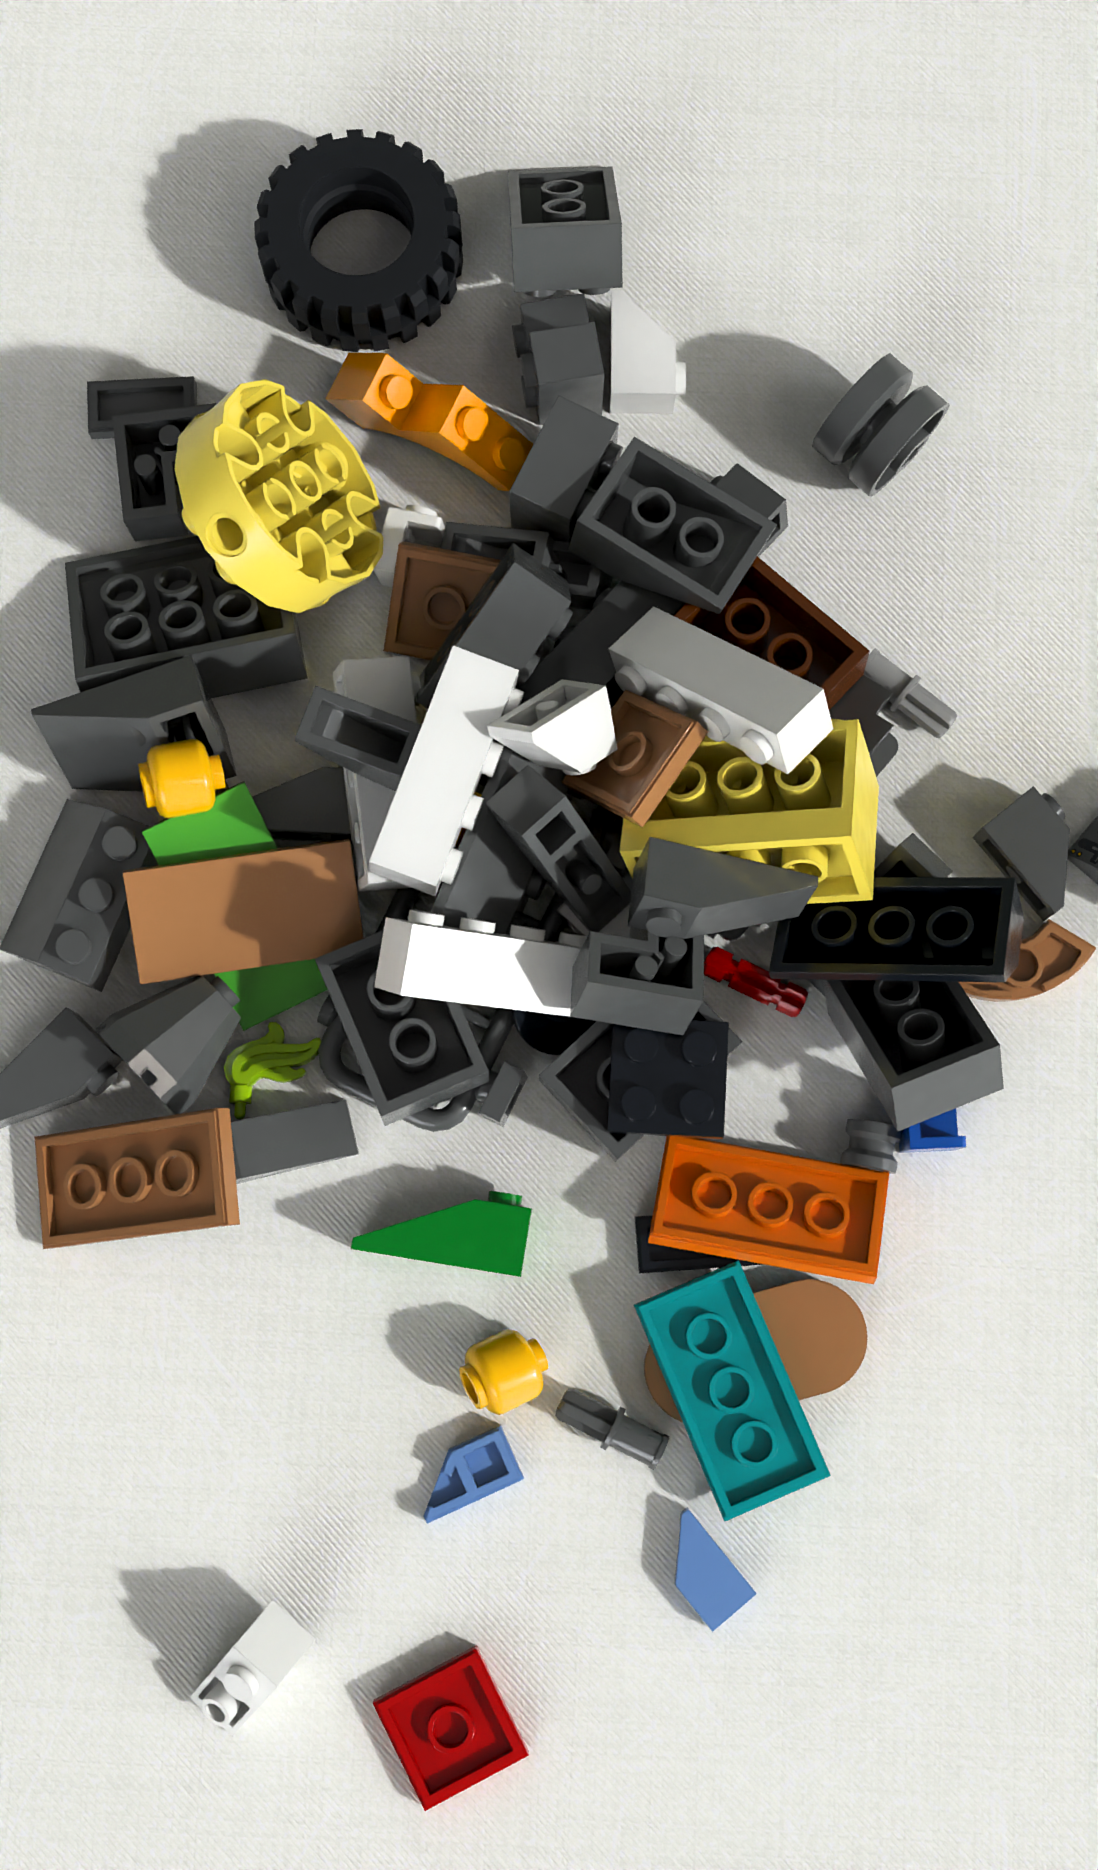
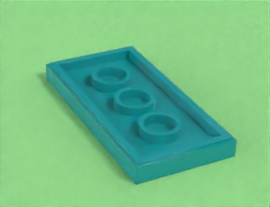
(731, 1390)

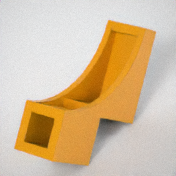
(442, 417)

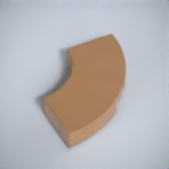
(1044, 963)

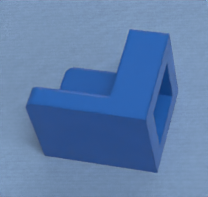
(933, 1135)

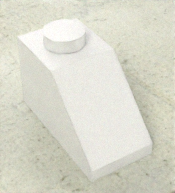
(641, 361)
(560, 727)

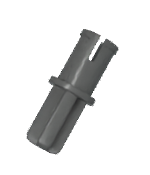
(612, 1427)

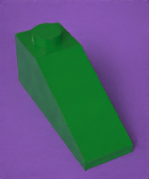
(467, 1235)

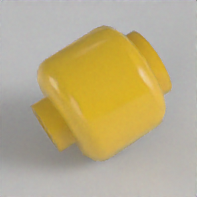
(181, 778)
(503, 1371)

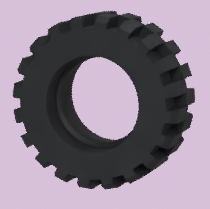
(349, 177)

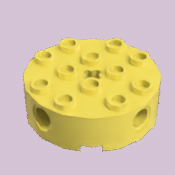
(278, 497)

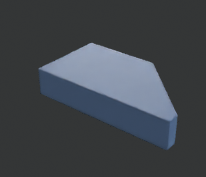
(473, 1472)
(707, 1574)

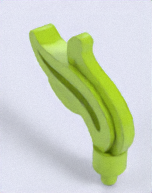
(268, 1060)

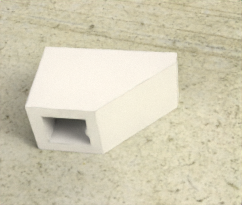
(252, 1668)

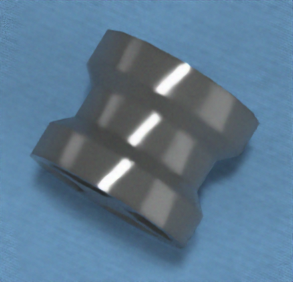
(871, 1145)

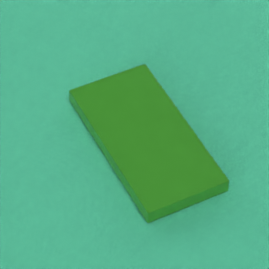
(226, 830)

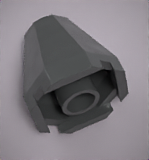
(175, 1037)

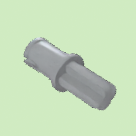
(910, 695)

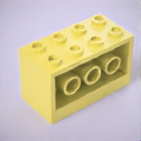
(803, 821)

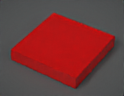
(450, 1728)

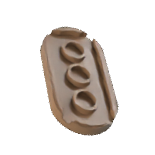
(814, 1331)

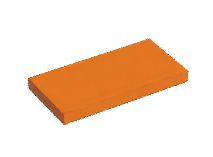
(770, 1208)

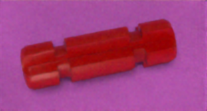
(754, 982)

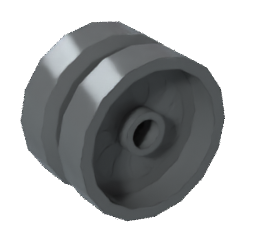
(880, 425)

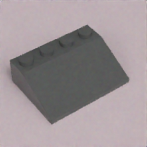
(169, 604)

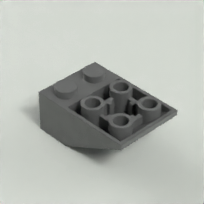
(112, 727)

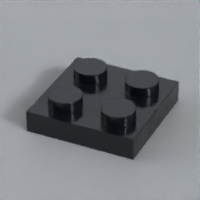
(669, 1081)

